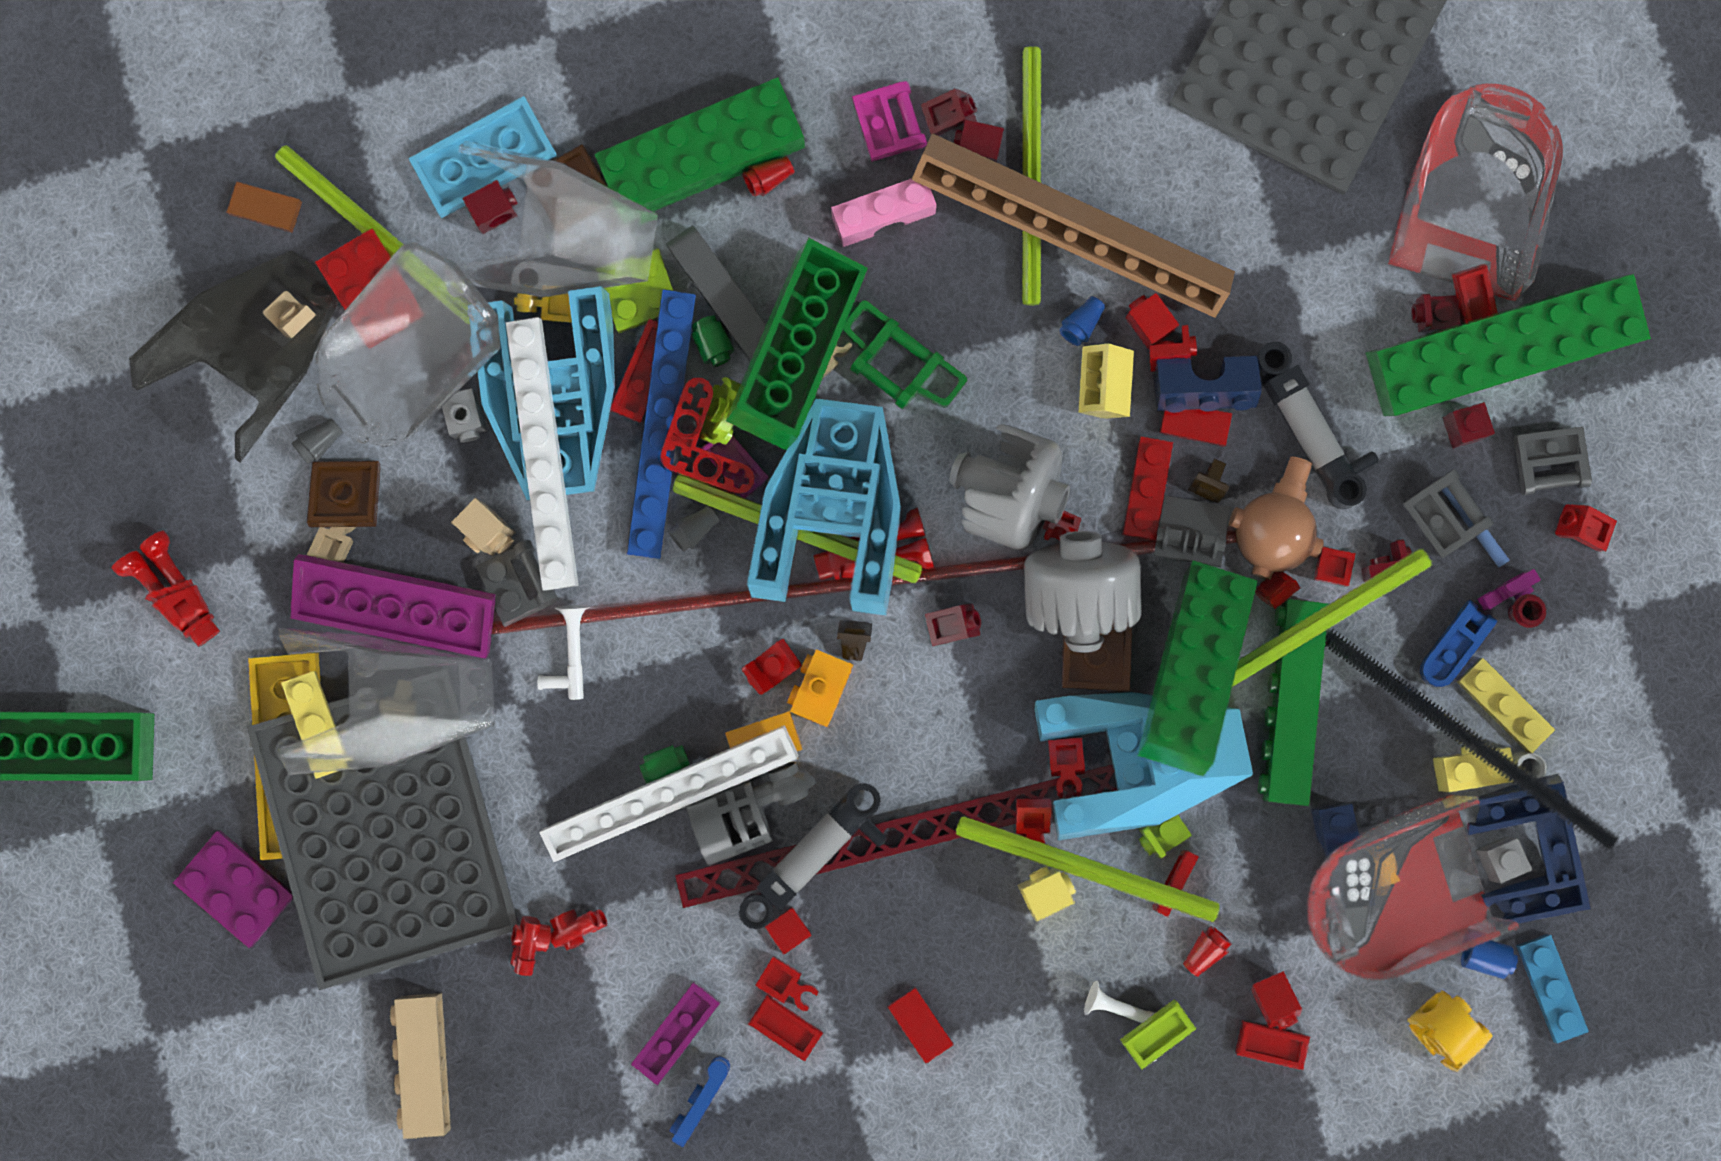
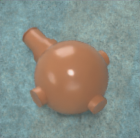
(1278, 527)

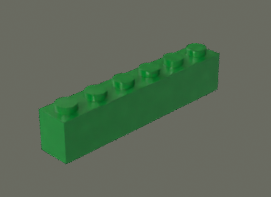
(1293, 712)

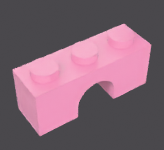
(867, 214)

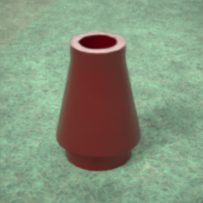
(1534, 611)

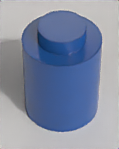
(1491, 959)

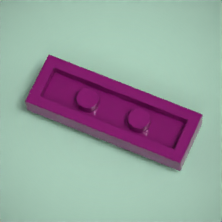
(675, 1033)

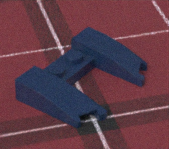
(1564, 884)

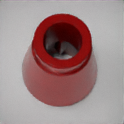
(767, 175)
(1207, 950)

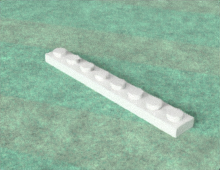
(542, 454)
(669, 793)

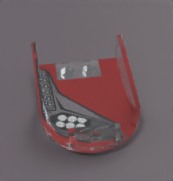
(1482, 190)
(1402, 895)

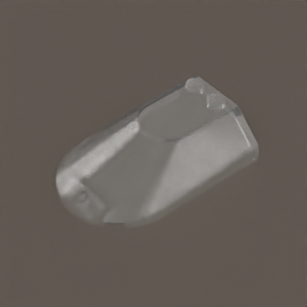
(404, 347)

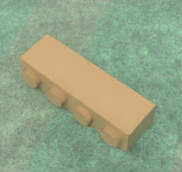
(422, 1065)

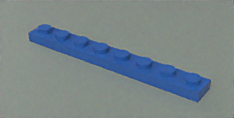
(663, 396)

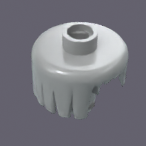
(1012, 493)
(1083, 587)

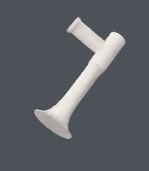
(574, 680)
(1100, 1001)

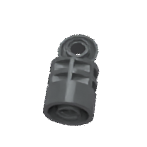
(746, 811)

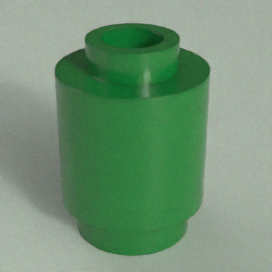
(712, 341)
(663, 763)

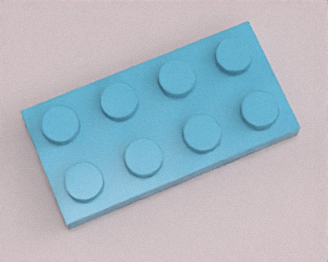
(454, 175)

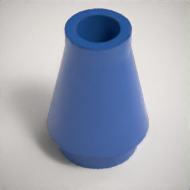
(1080, 323)

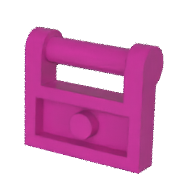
(878, 123)

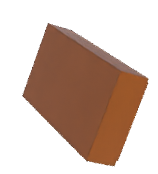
(264, 207)

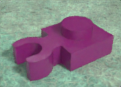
(1514, 588)

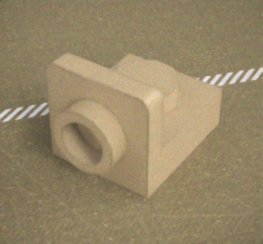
(288, 314)

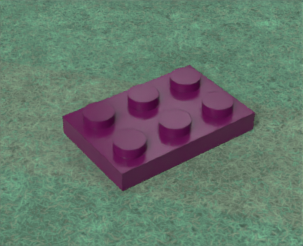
(234, 889)

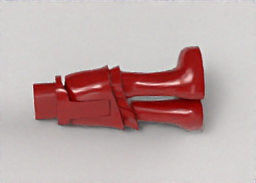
(833, 565)
(182, 601)

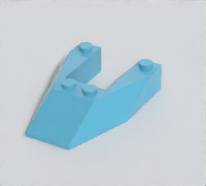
(579, 388)
(833, 483)
(1145, 788)

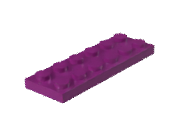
(392, 606)

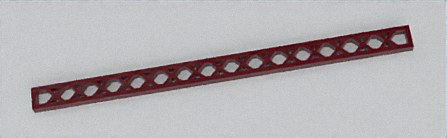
(887, 851)

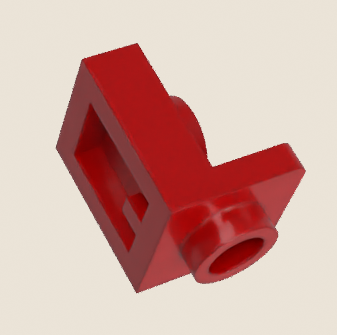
(1173, 350)
(1586, 526)
(771, 667)

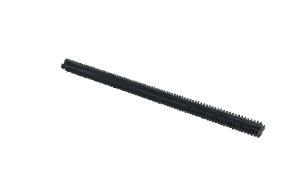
(1471, 741)

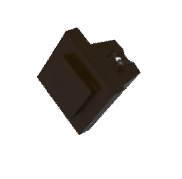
(1209, 484)
(854, 638)

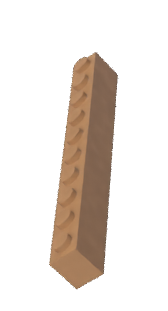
(1074, 225)

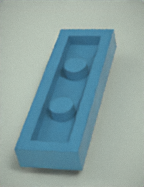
(1552, 988)

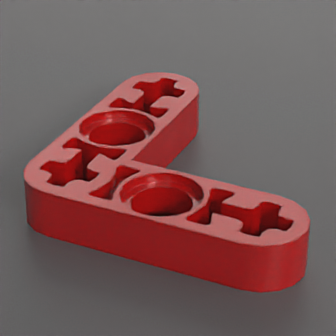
(687, 443)

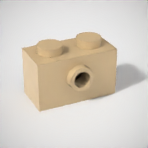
(484, 529)

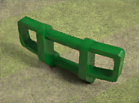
(931, 360)

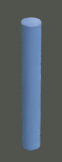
(1484, 538)

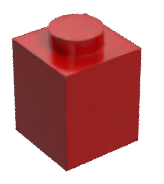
(1151, 319)
(1277, 1001)

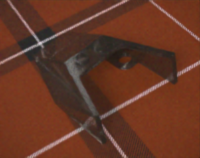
(236, 339)

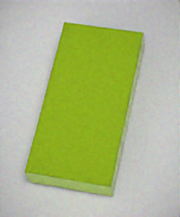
(1158, 1034)

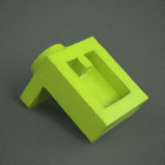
(1163, 837)

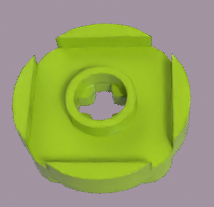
(715, 427)

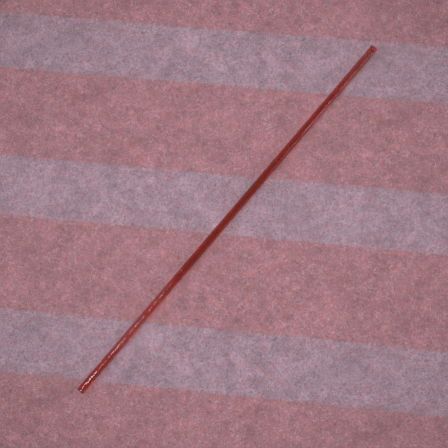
(793, 591)

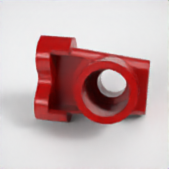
(570, 928)
(528, 938)

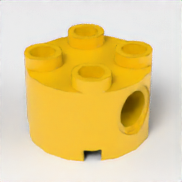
(1449, 1030)

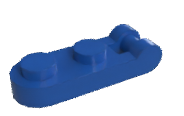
(1456, 646)
(700, 1100)

